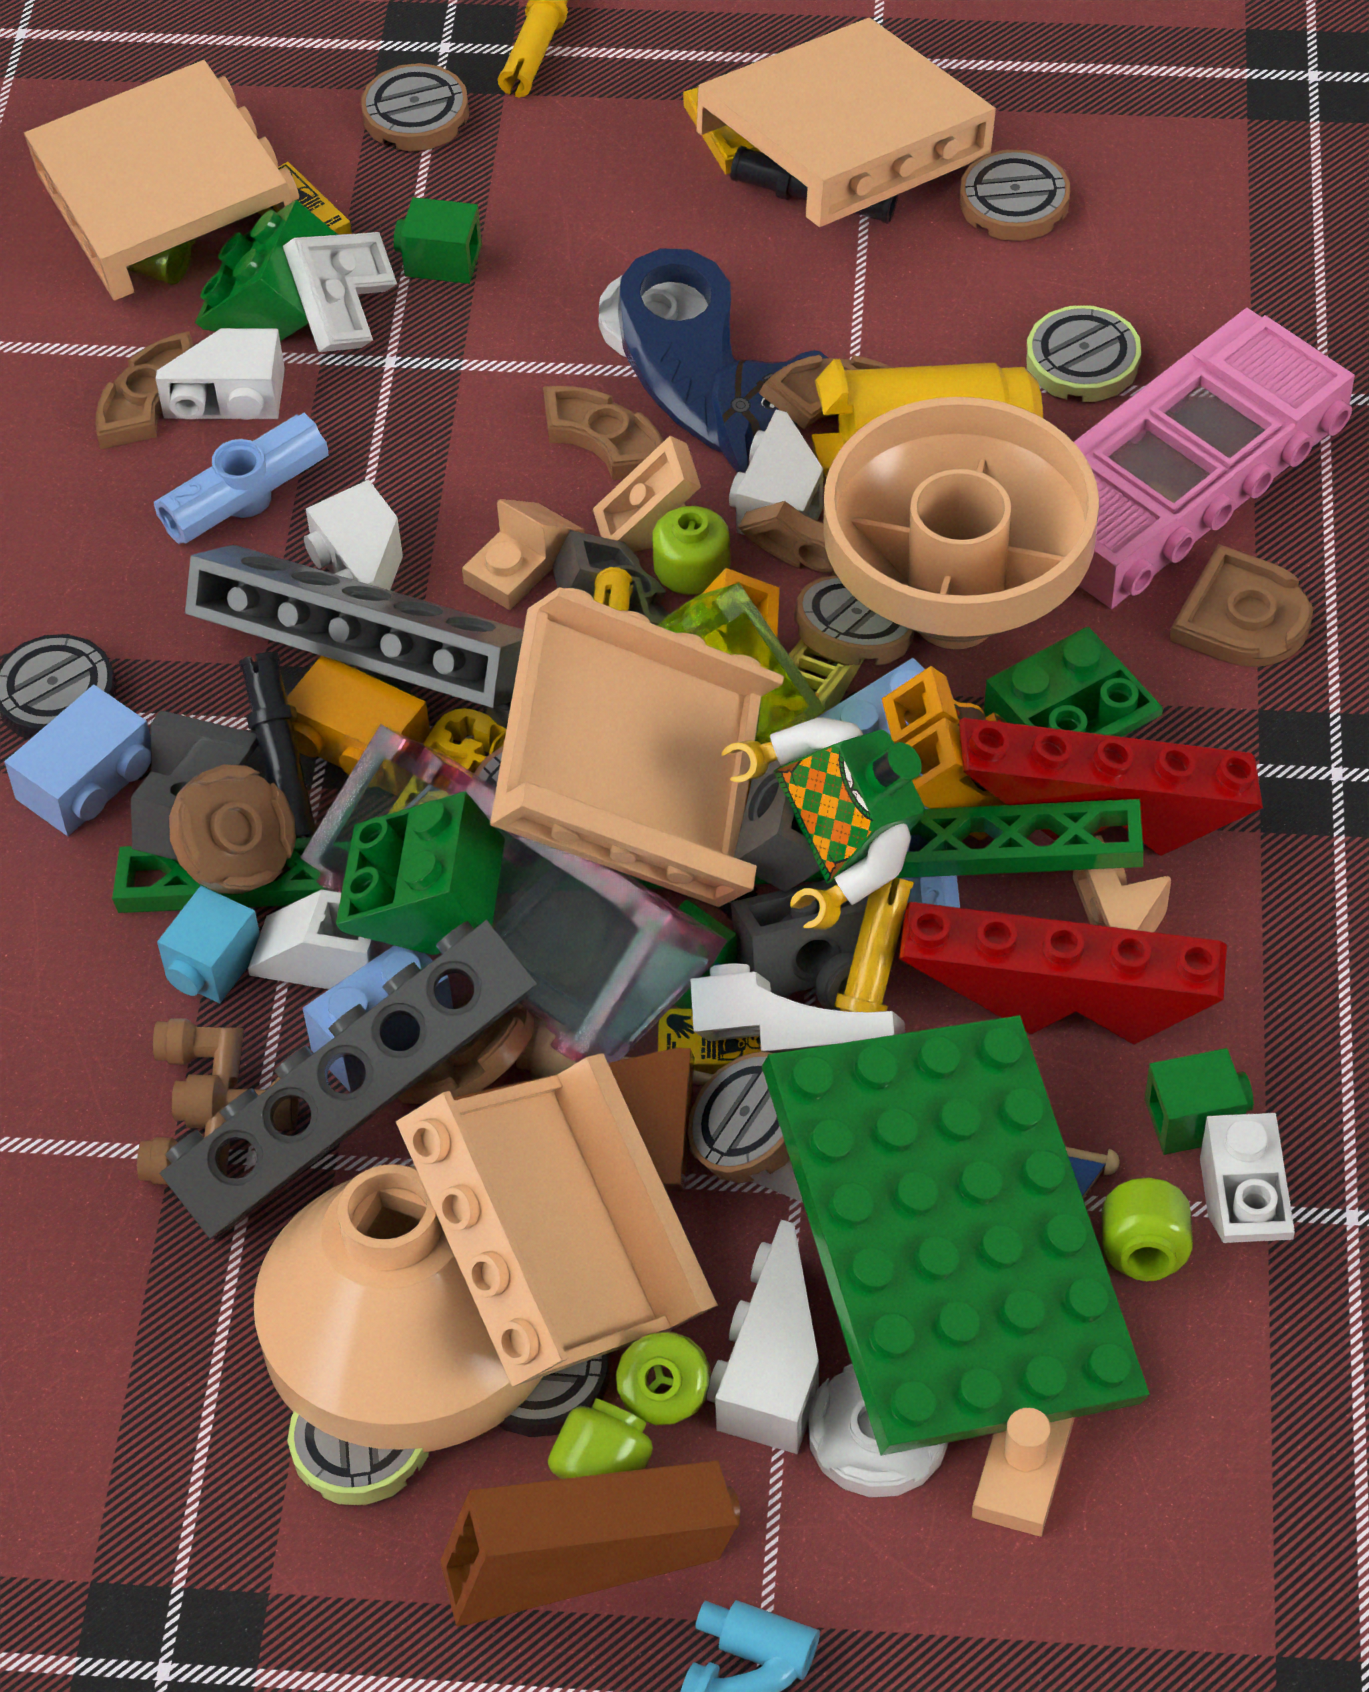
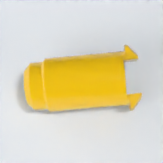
(869, 393)

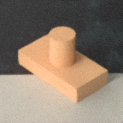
(1022, 1472)

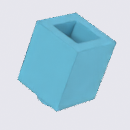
(209, 945)

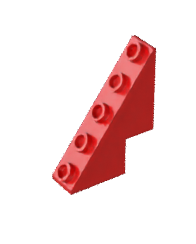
(1179, 786)
(1055, 967)

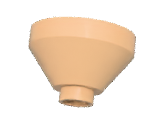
(960, 518)
(376, 1322)

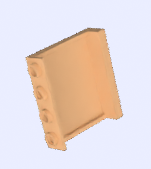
(851, 117)
(156, 169)
(624, 745)
(556, 1218)

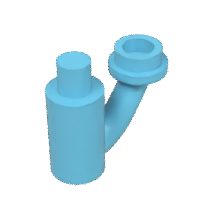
(758, 1636)

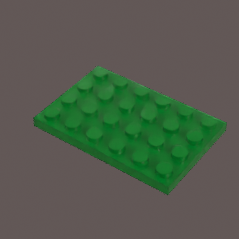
(952, 1232)

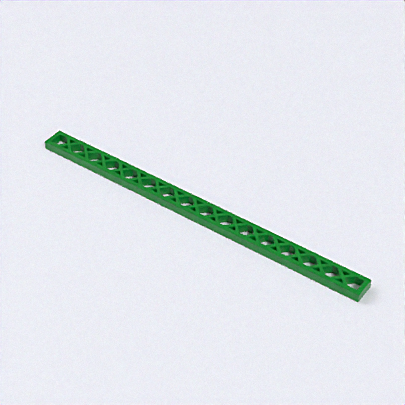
(940, 857)

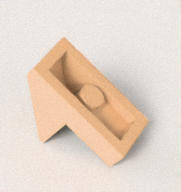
(647, 494)
(518, 553)
(1119, 905)

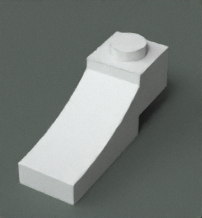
(741, 1005)

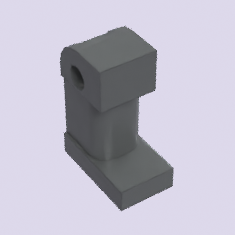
(179, 752)

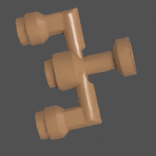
(201, 1096)

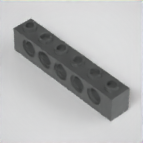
(355, 623)
(223, 1201)

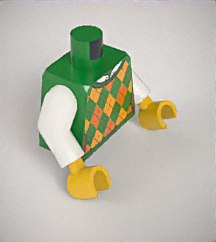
(849, 800)

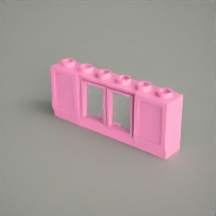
(1203, 445)

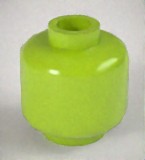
(690, 549)
(1147, 1229)
(689, 1381)
(600, 1442)

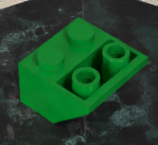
(255, 279)
(1072, 688)
(421, 874)

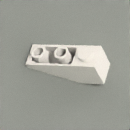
(775, 1359)

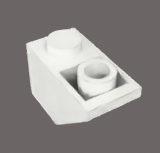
(225, 377)
(779, 471)
(355, 536)
(307, 947)
(1246, 1178)

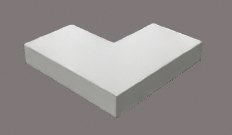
(329, 278)

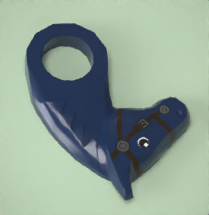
(691, 361)

